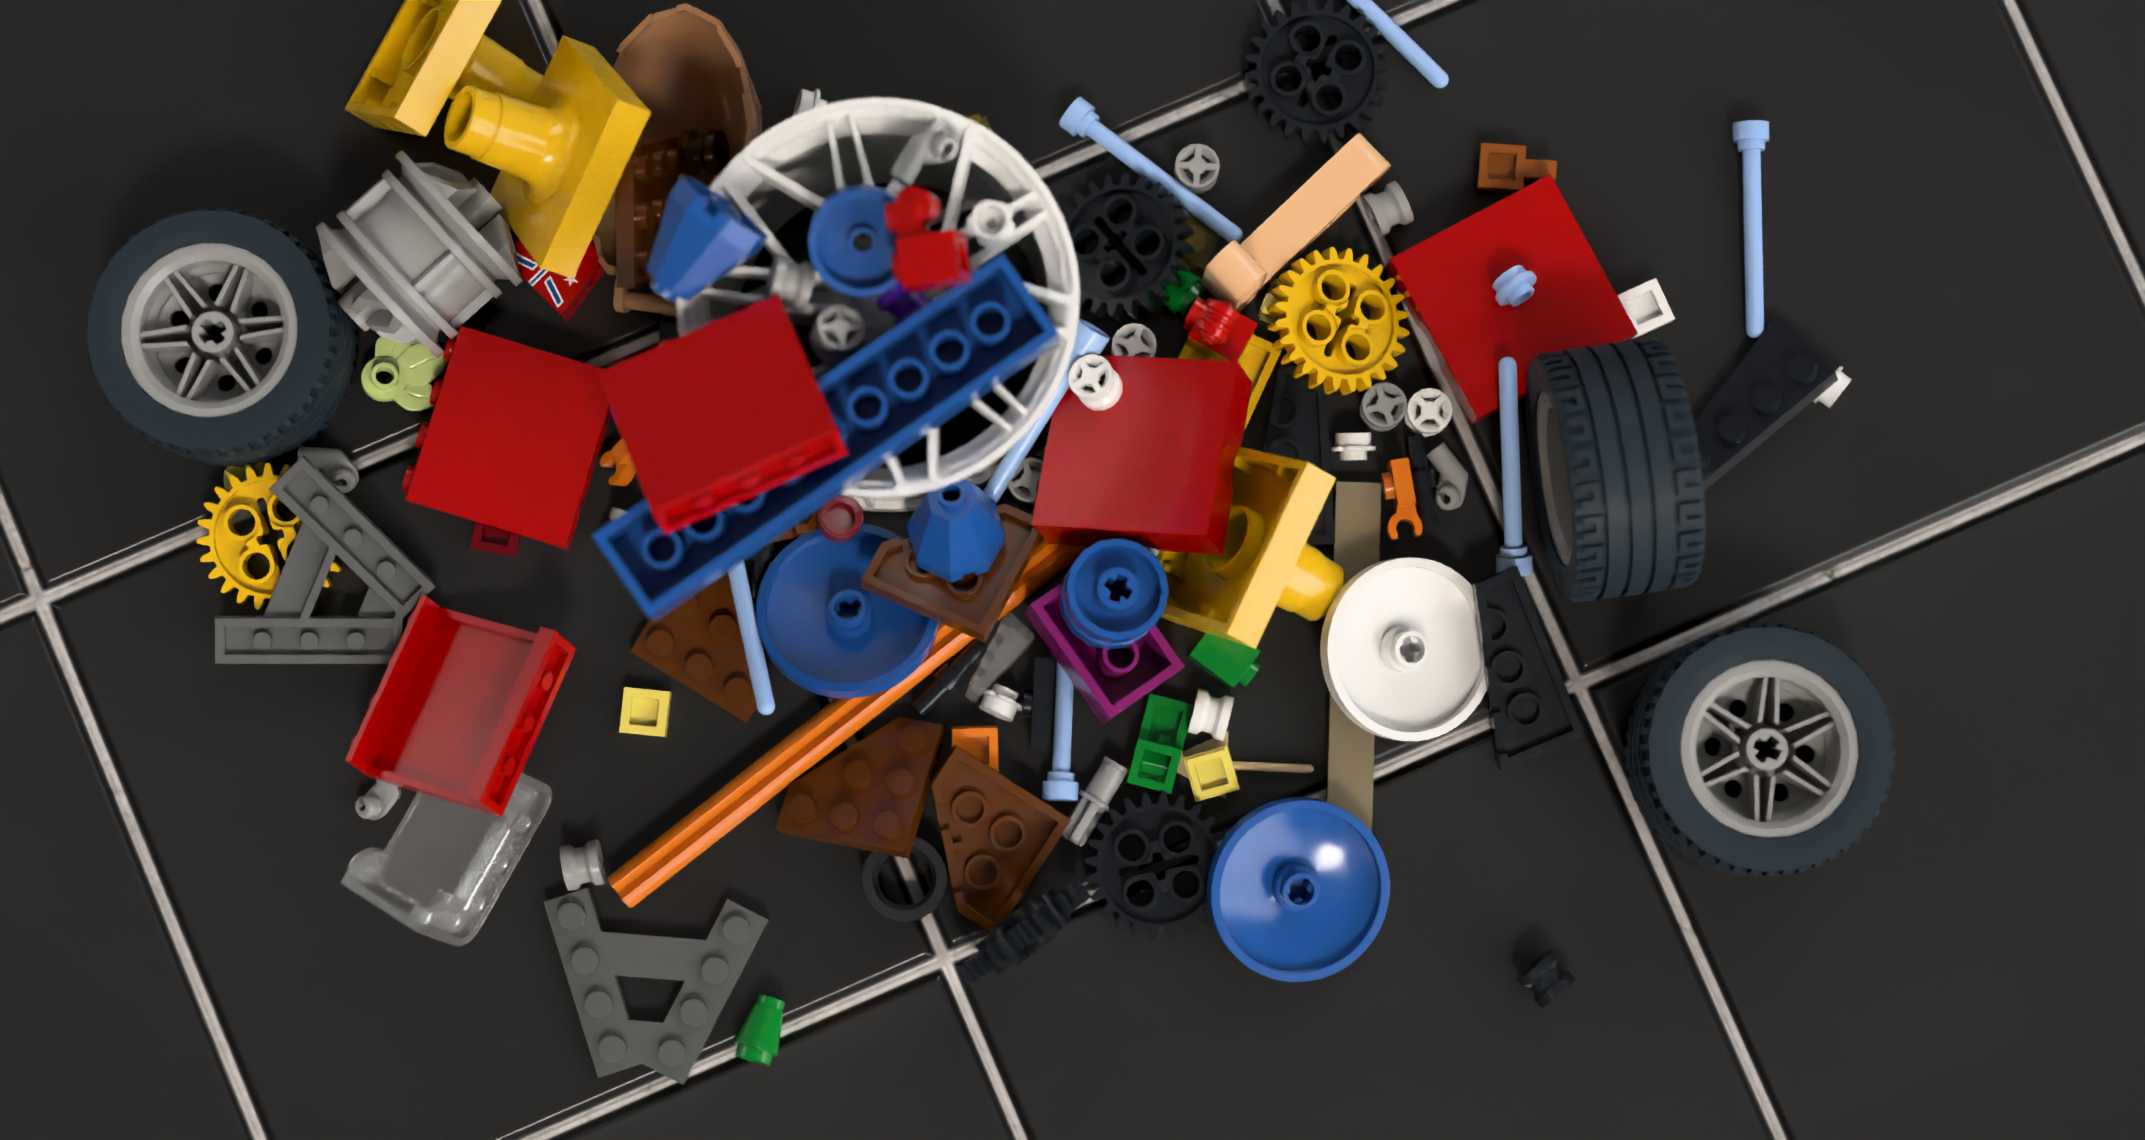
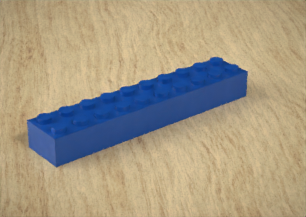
(880, 406)

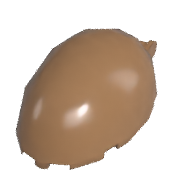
(690, 80)

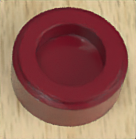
(840, 519)

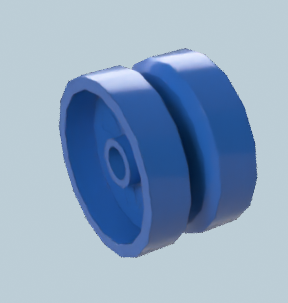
(831, 235)
(1132, 574)

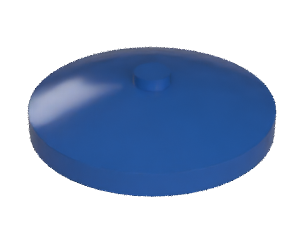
(830, 629)
(1298, 889)

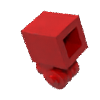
(925, 257)
(1218, 329)

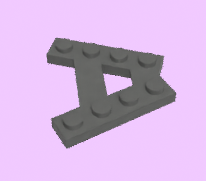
(329, 528)
(597, 957)

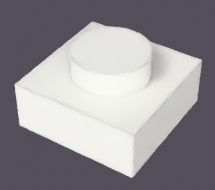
(1646, 307)

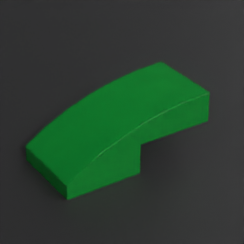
(1160, 743)

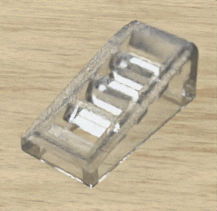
(1004, 650)

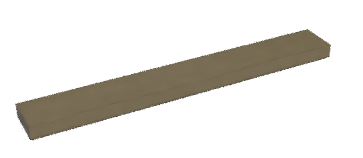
(1349, 746)

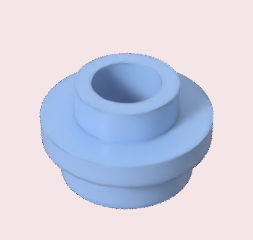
(1514, 286)

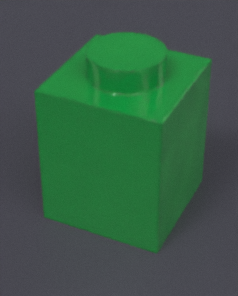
(1226, 660)

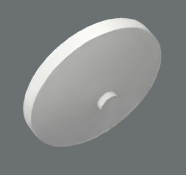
(1404, 649)

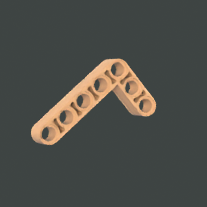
(1247, 268)

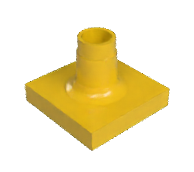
(431, 56)
(554, 153)
(1262, 557)

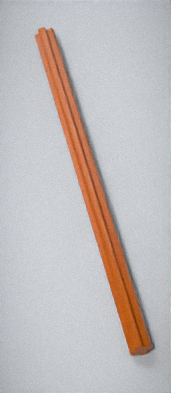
(803, 750)

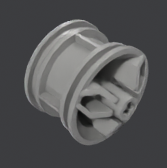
(419, 253)

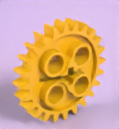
(1371, 338)
(232, 550)

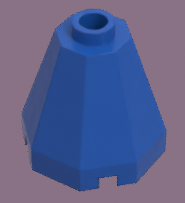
(699, 241)
(956, 531)

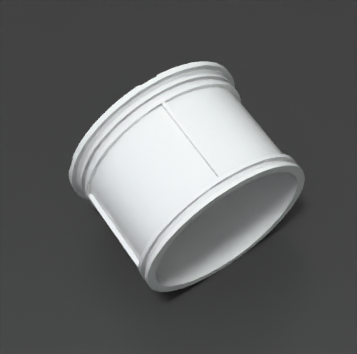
(860, 144)

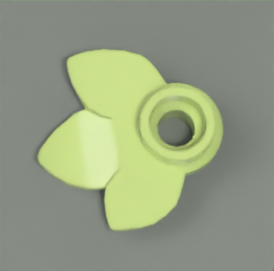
(412, 372)

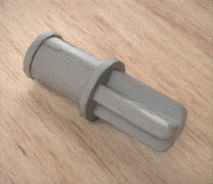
(1094, 801)

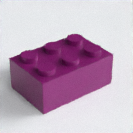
(1104, 677)

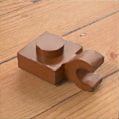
(1505, 168)

